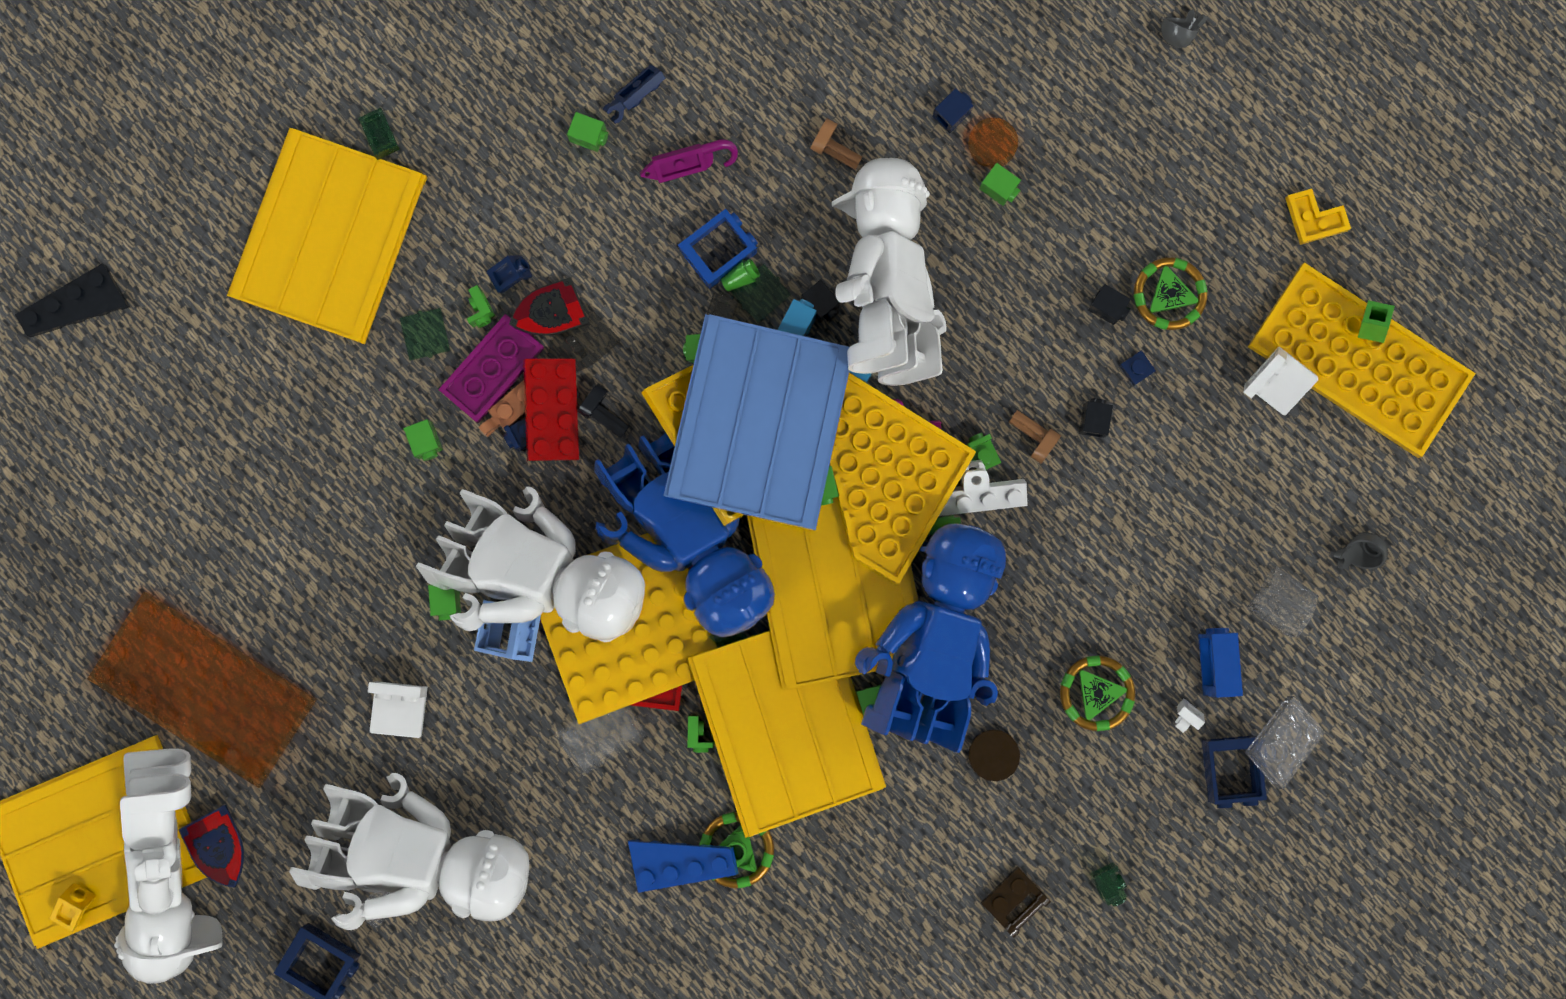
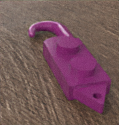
(687, 161)

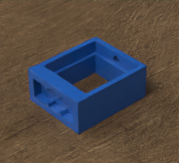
(698, 264)
(1220, 663)

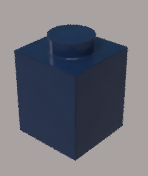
(953, 110)

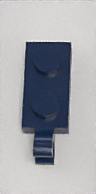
(634, 92)

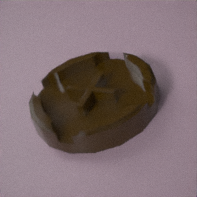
(994, 755)

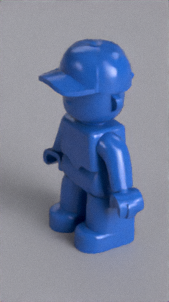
(725, 583)
(937, 644)

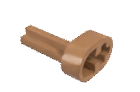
(825, 144)
(1045, 438)

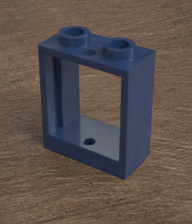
(1257, 777)
(311, 933)

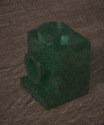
(1109, 884)

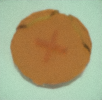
(993, 142)

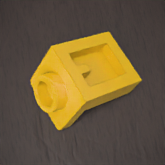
(71, 906)

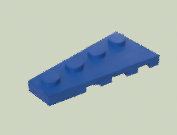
(670, 865)

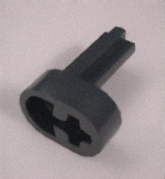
(592, 408)

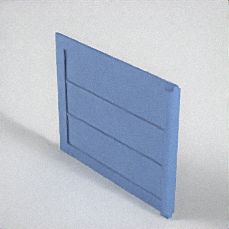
(759, 422)

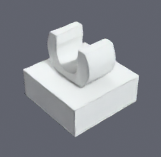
(1188, 716)

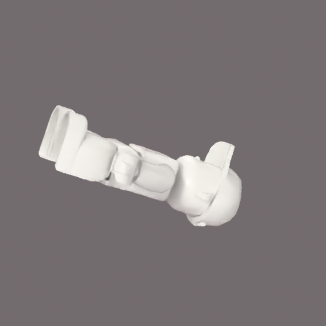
(890, 276)
(534, 572)
(410, 859)
(159, 925)

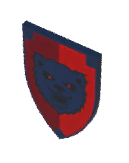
(216, 846)

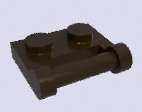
(1009, 896)

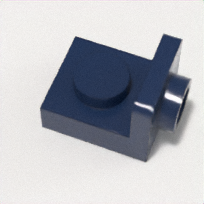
(509, 272)
(516, 435)

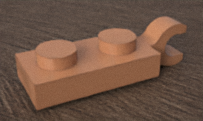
(506, 411)

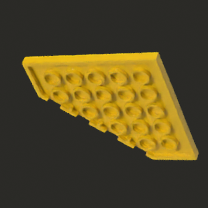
(891, 477)

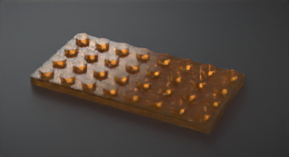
(202, 689)

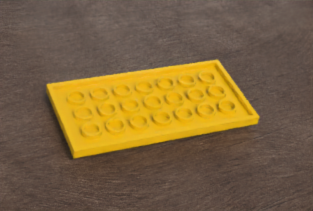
(1391, 386)

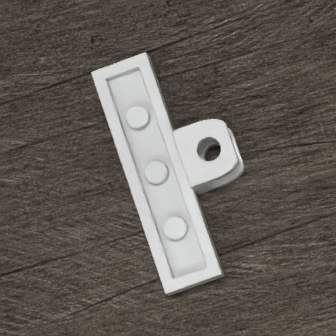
(979, 495)

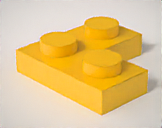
(1310, 222)

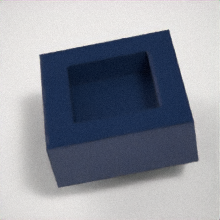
(1137, 368)

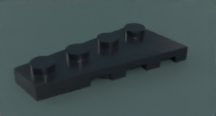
(79, 300)

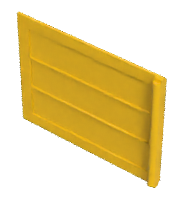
(327, 235)
(823, 598)
(780, 747)
(72, 835)

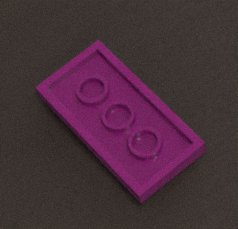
(490, 369)

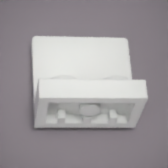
(1281, 381)
(397, 709)

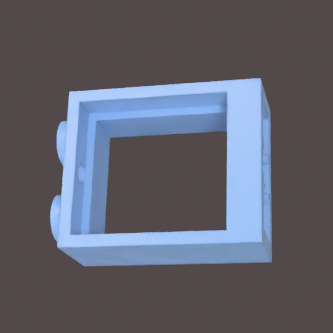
(520, 642)

